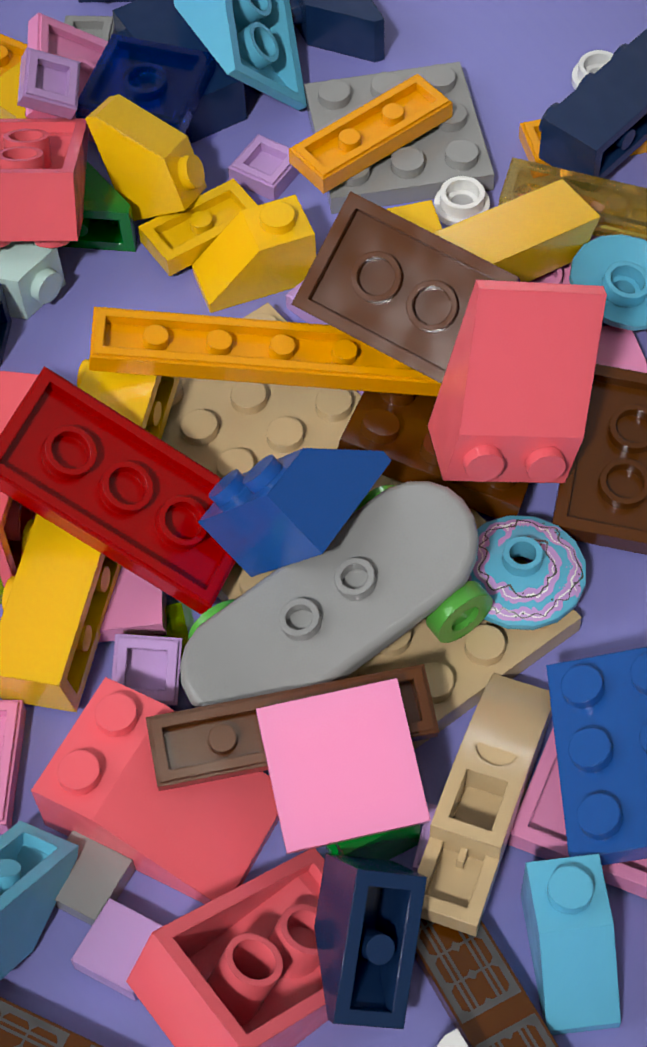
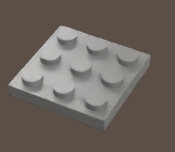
(423, 164)

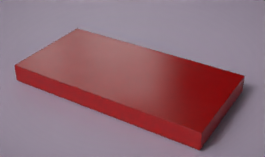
(114, 489)

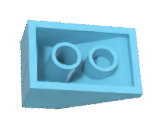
(251, 43)

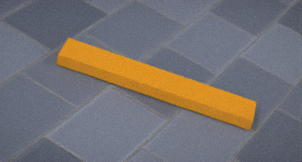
(245, 352)

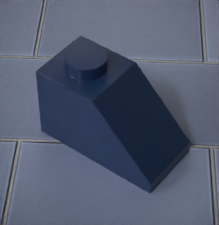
(341, 26)
(367, 938)

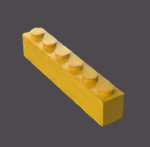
(62, 583)

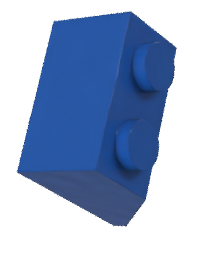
(289, 505)

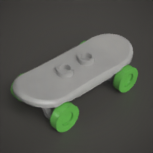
(324, 617)

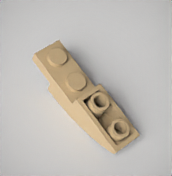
(482, 802)

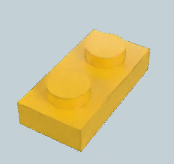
(183, 236)

